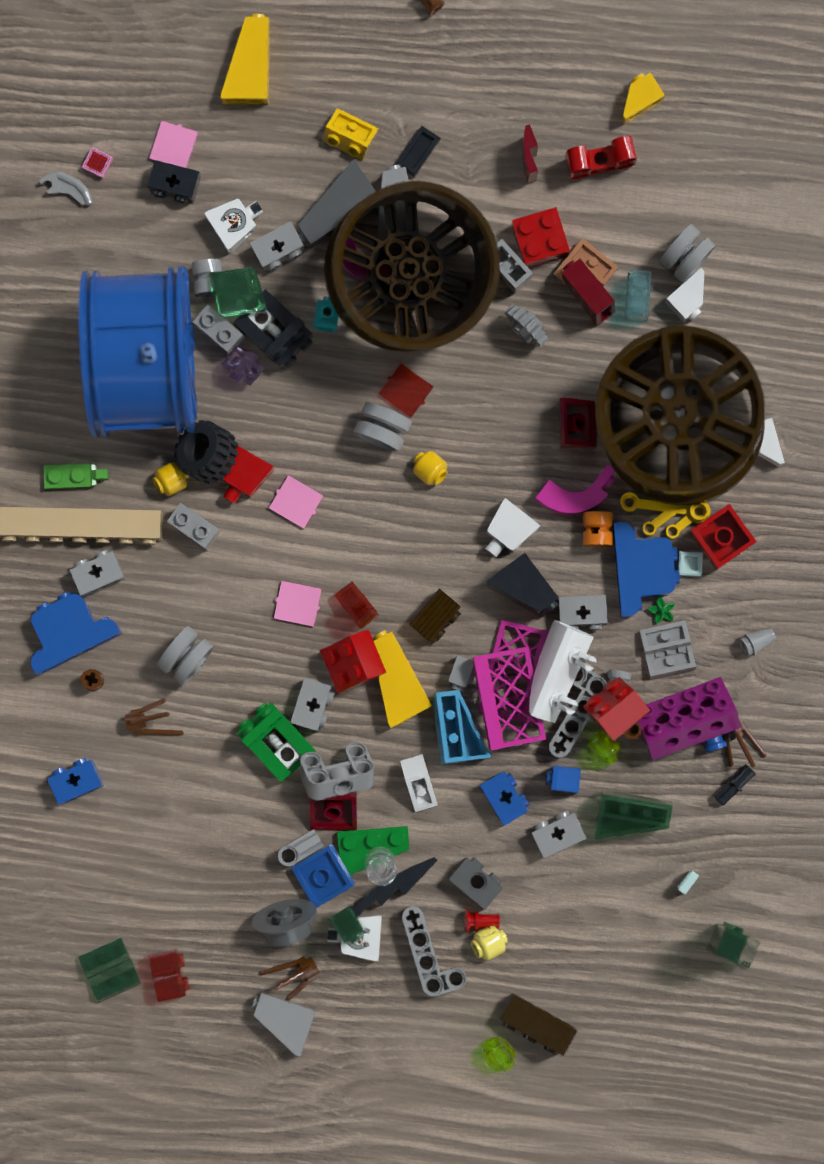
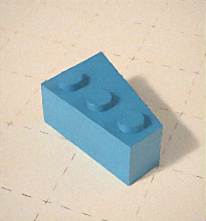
(455, 729)

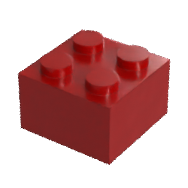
(540, 237)
(722, 537)
(353, 661)
(616, 708)

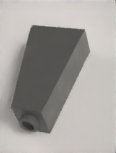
(341, 196)

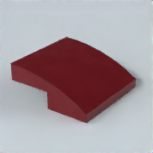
(529, 151)

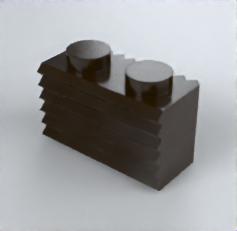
(435, 616)

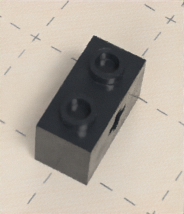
(163, 173)

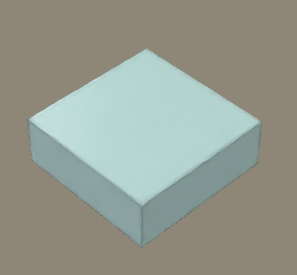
(690, 563)
(687, 882)

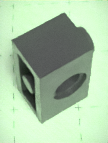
(483, 895)

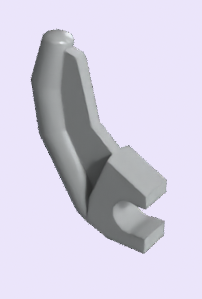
(66, 184)

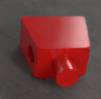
(246, 475)

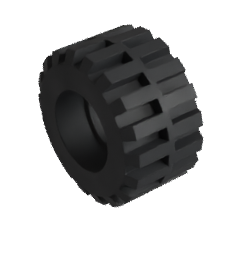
(218, 458)

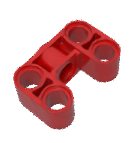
(618, 155)

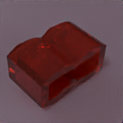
(168, 974)

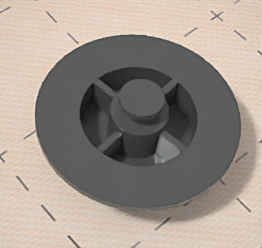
(285, 921)

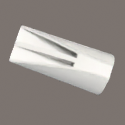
(557, 669)

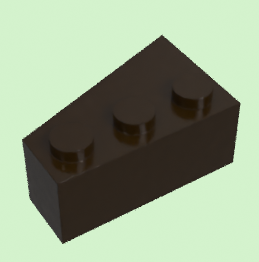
(538, 1025)

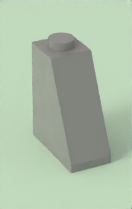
(285, 1020)

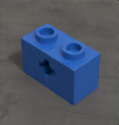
(89, 781)
(493, 789)

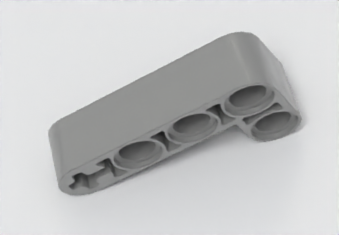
(581, 719)
(428, 950)

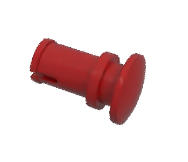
(480, 920)

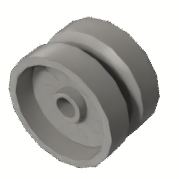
(684, 251)
(382, 427)
(185, 655)

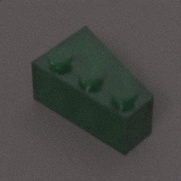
(630, 814)

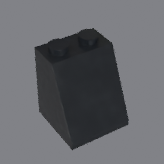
(525, 586)

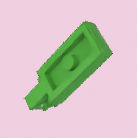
(73, 476)

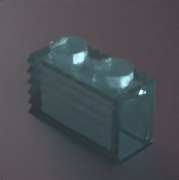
(638, 295)

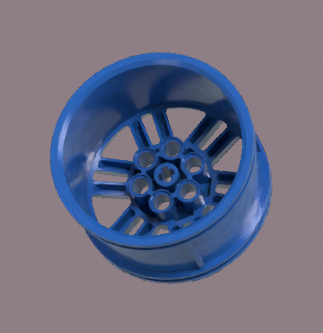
(114, 322)

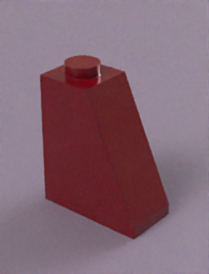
(588, 291)

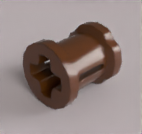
(432, 6)
(91, 672)

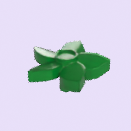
(662, 610)

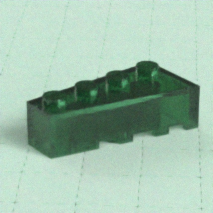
(732, 944)

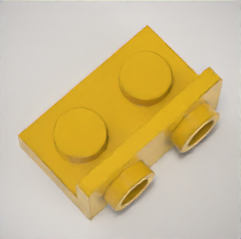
(349, 134)

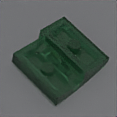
(237, 291)
(110, 970)

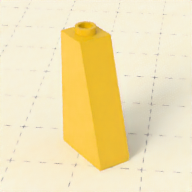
(249, 69)
(399, 686)

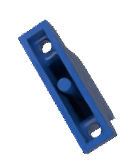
(642, 568)
(68, 631)

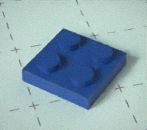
(323, 876)

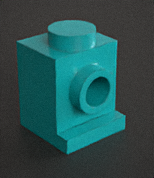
(323, 322)

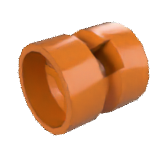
(601, 521)

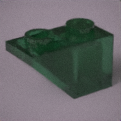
(348, 925)

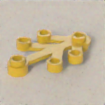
(668, 512)

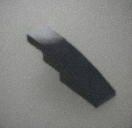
(403, 881)

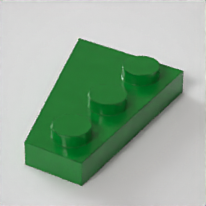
(356, 844)

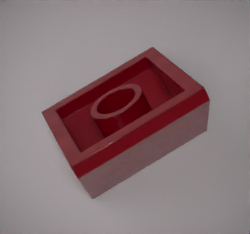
(577, 423)
(334, 813)

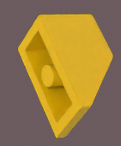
(642, 96)

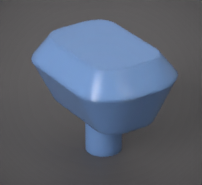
(148, 353)

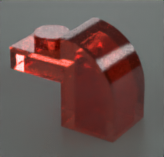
(356, 605)

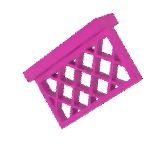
(488, 702)
(526, 703)

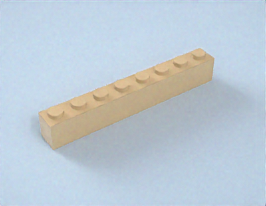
(81, 524)

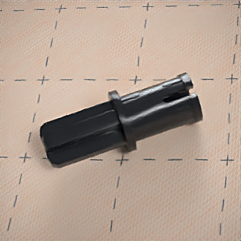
(734, 785)

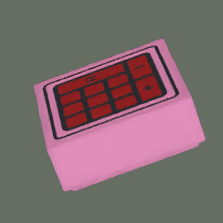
(97, 162)

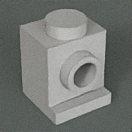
(462, 674)

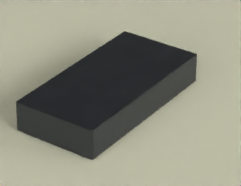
(418, 150)

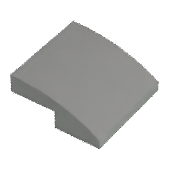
(667, 649)

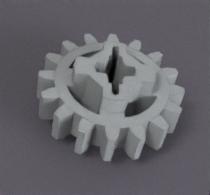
(526, 325)

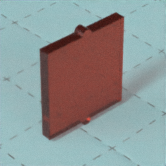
(406, 390)

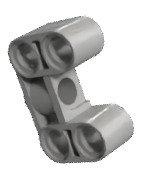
(339, 778)

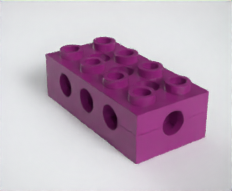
(688, 718)

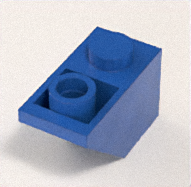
(563, 779)

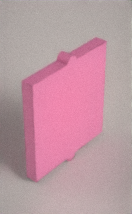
(173, 144)
(296, 502)
(297, 603)

